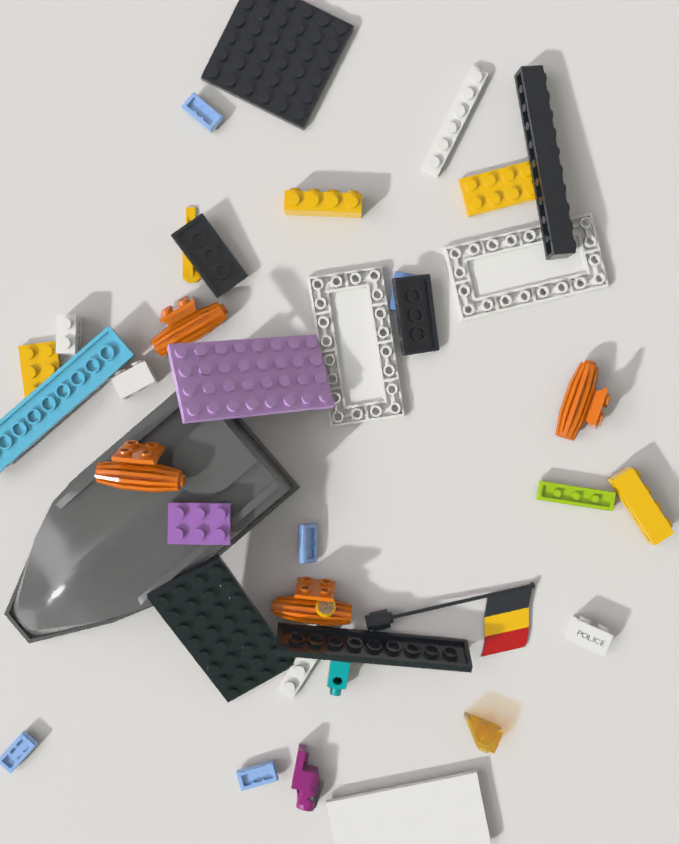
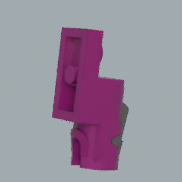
(306, 781)

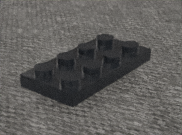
(209, 255)
(415, 314)

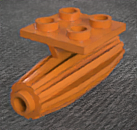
(187, 323)
(582, 402)
(136, 469)
(302, 605)

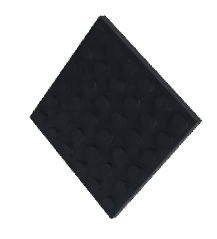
(278, 56)

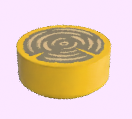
(325, 609)

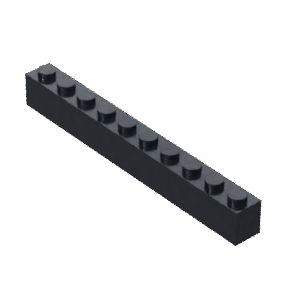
(545, 162)

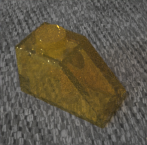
(485, 733)

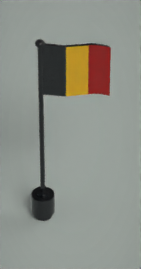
(504, 618)

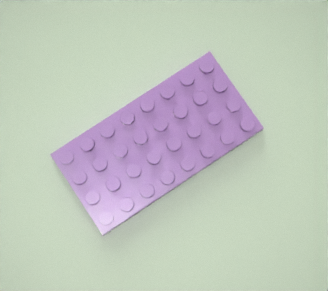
(249, 377)

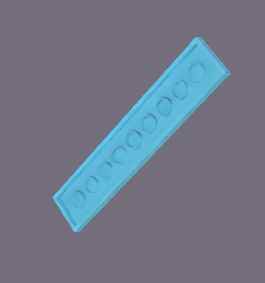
(61, 394)

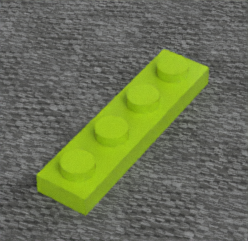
(575, 495)

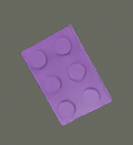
(199, 523)

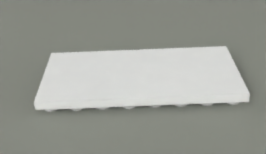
(513, 271)
(357, 345)
(413, 813)

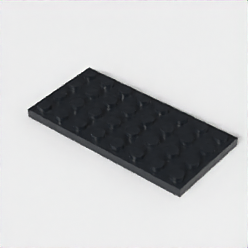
(220, 627)

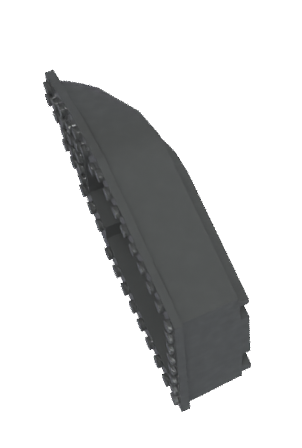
(110, 544)

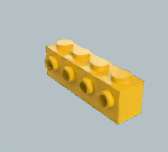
(323, 203)
(641, 506)

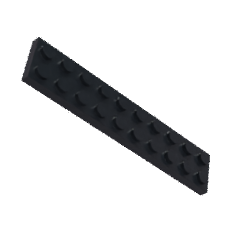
(373, 647)

